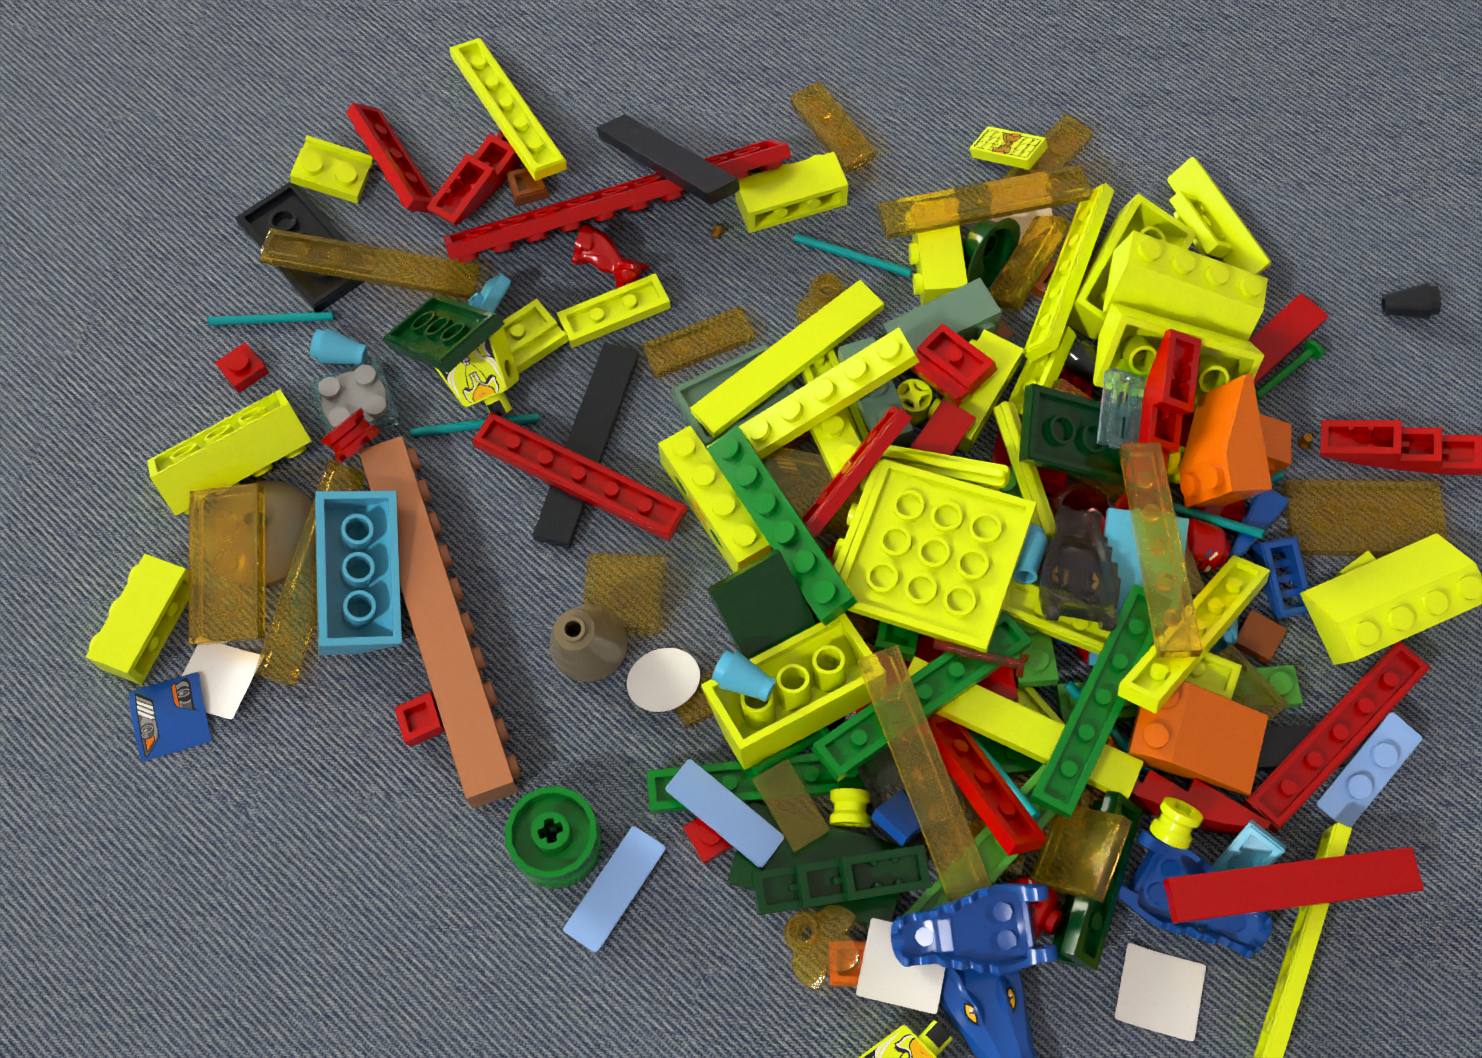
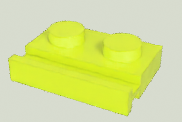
(331, 169)
(532, 334)

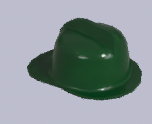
(989, 248)

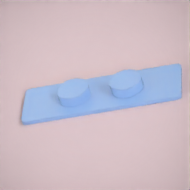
(1369, 770)
(725, 813)
(614, 889)

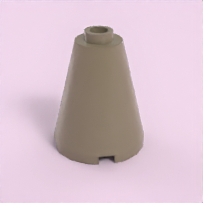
(588, 642)

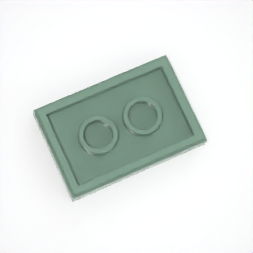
(695, 389)

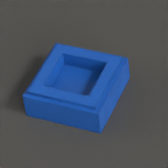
(897, 818)

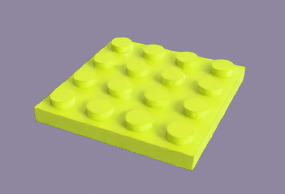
(936, 554)

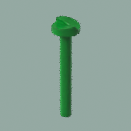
(1312, 350)
(789, 751)

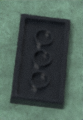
(294, 212)

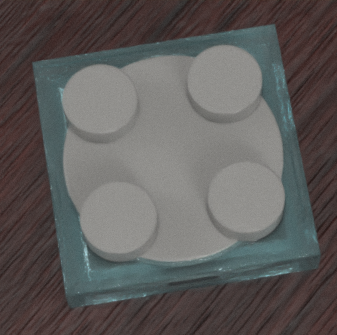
(355, 388)

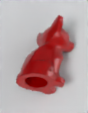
(599, 250)

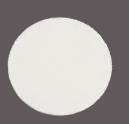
(663, 679)

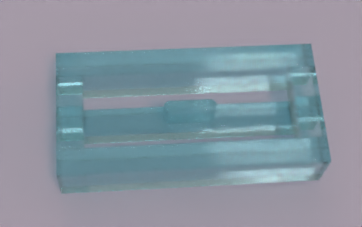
(1115, 408)

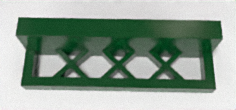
(1086, 921)

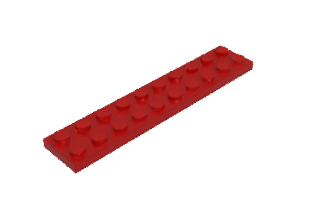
(603, 203)

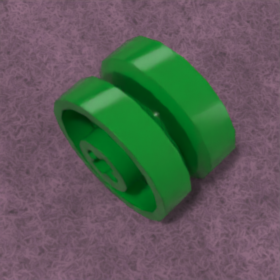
(540, 817)

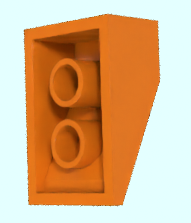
(1225, 448)
(1201, 738)

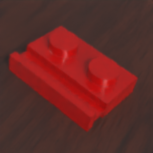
(952, 364)

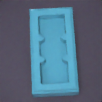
(491, 293)
(1250, 849)

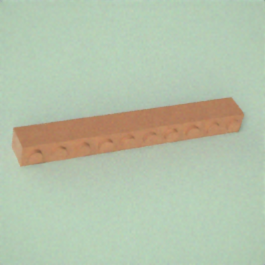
(443, 629)

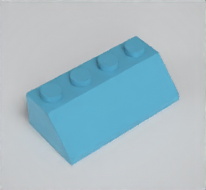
(357, 571)

